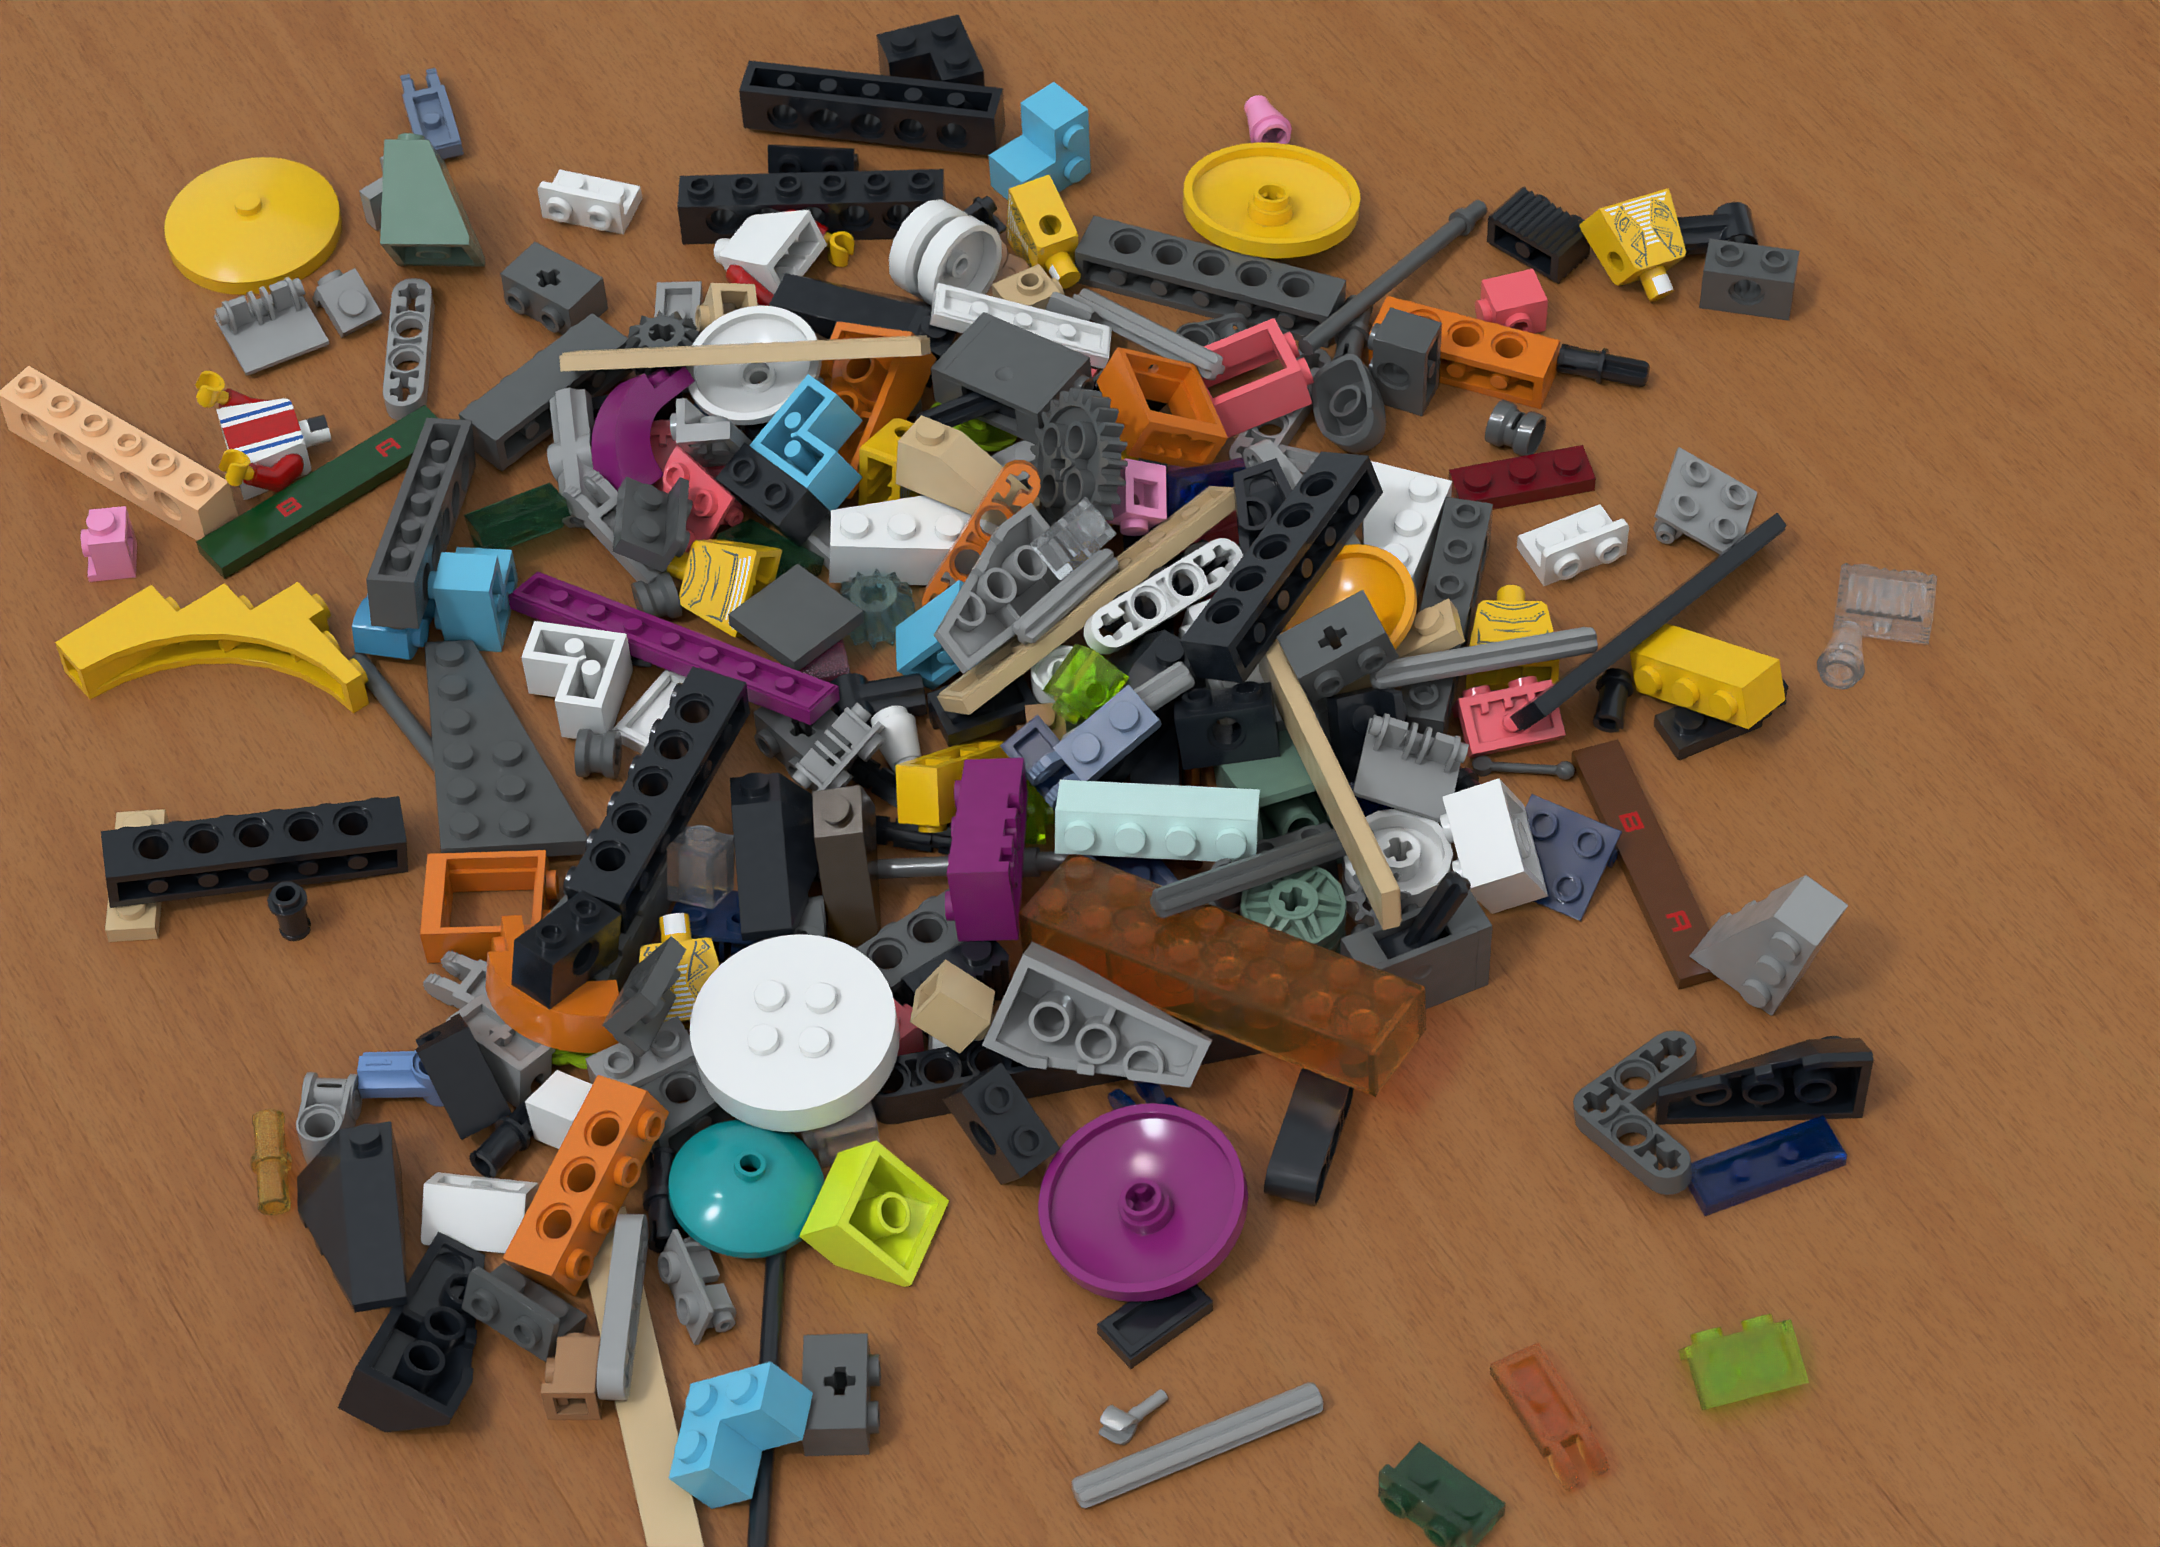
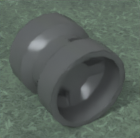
(1515, 428)

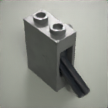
(1004, 377)
(1434, 946)

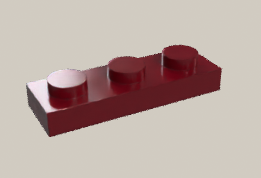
(1525, 478)

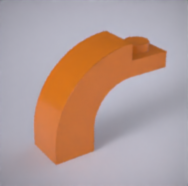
(570, 1024)

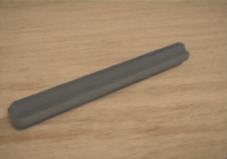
(1246, 873)

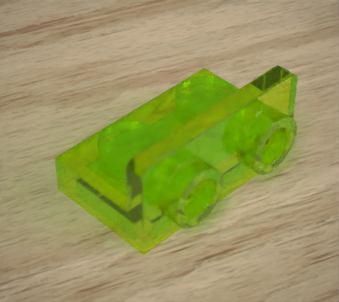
(1744, 1363)

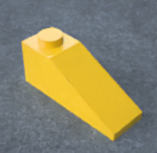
(928, 782)

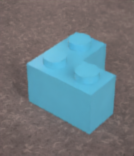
(1051, 143)
(806, 441)
(473, 595)
(917, 647)
(729, 1426)

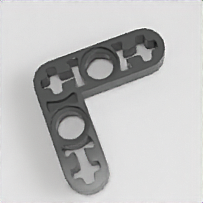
(1625, 1111)

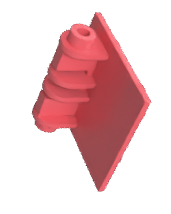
(711, 501)

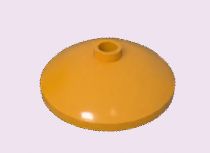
(1381, 578)

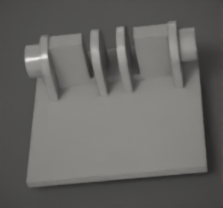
(270, 327)
(1702, 504)
(864, 742)
(1408, 767)

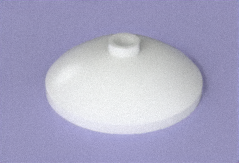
(732, 388)

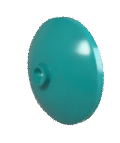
(739, 1209)

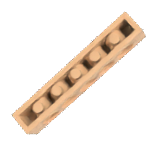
(117, 454)

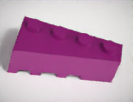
(987, 849)

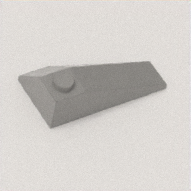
(997, 591)
(1084, 1023)

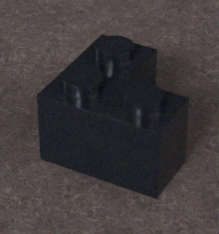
(931, 52)

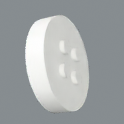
(795, 1033)

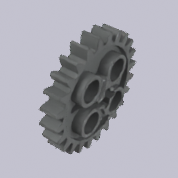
(1079, 454)

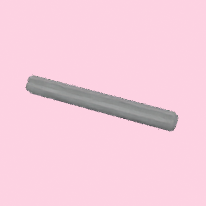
(1150, 334)
(1486, 657)
(1197, 1445)

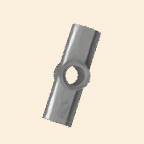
(571, 451)

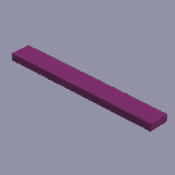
(676, 647)

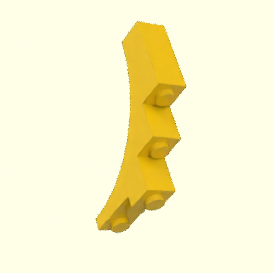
(219, 628)

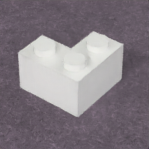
(582, 670)

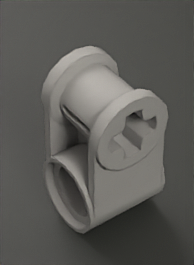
(325, 1109)

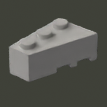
(1771, 941)

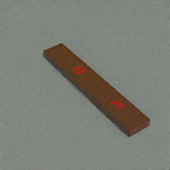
(1645, 859)

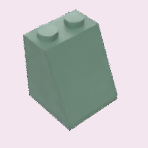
(422, 209)
(1286, 791)

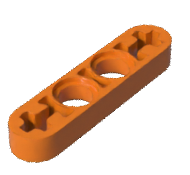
(972, 535)

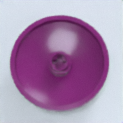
(1143, 1202)

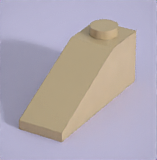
(951, 469)

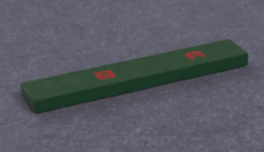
(314, 496)

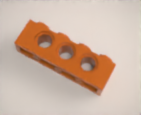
(1488, 355)
(586, 1185)

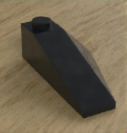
(772, 853)
(1783, 1085)
(423, 1350)

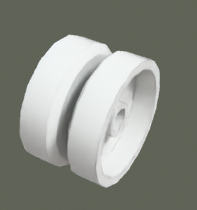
(946, 248)
(1411, 847)

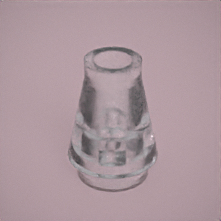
(1843, 657)

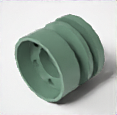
(1301, 905)

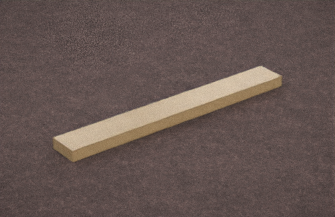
(745, 353)
(1134, 566)
(1332, 787)
(648, 1426)

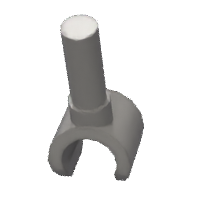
(1121, 1426)

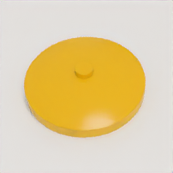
(1271, 200)
(253, 225)

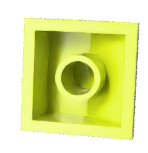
(874, 1215)

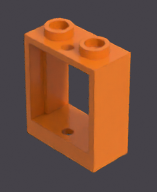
(1183, 439)
(474, 873)

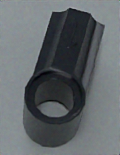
(1728, 223)
(880, 694)

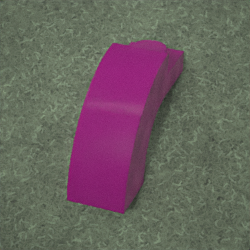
(624, 426)

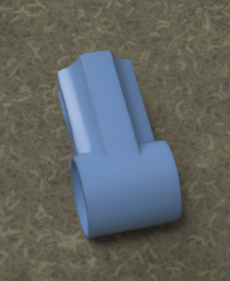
(395, 1076)

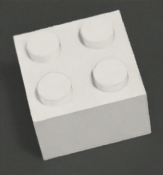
(1493, 845)

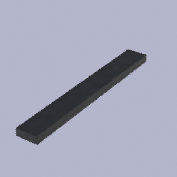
(1648, 623)

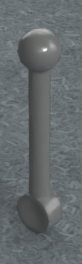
(1483, 766)

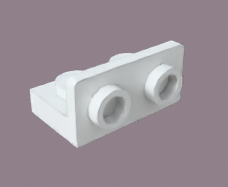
(589, 201)
(1573, 544)

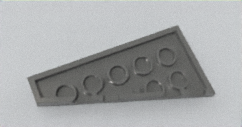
(486, 768)

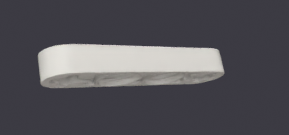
(1162, 593)

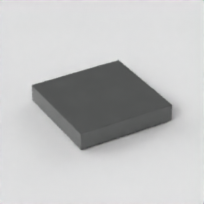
(796, 618)

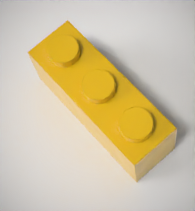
(1707, 675)

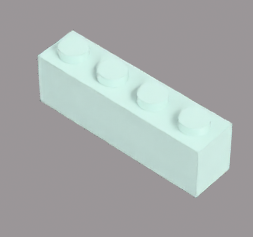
(1156, 821)

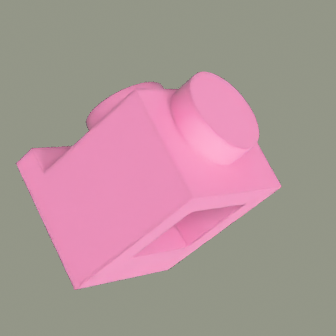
(1141, 498)
(109, 544)

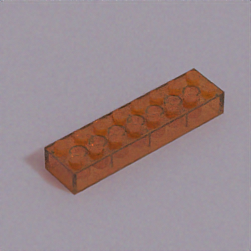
(1230, 974)

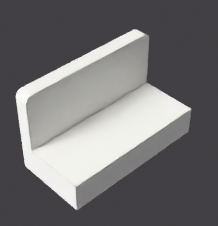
(475, 1209)

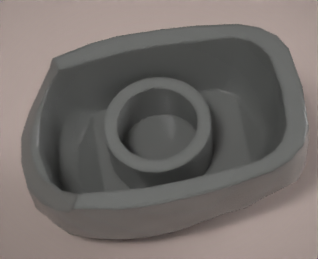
(1348, 405)

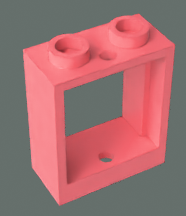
(1265, 397)

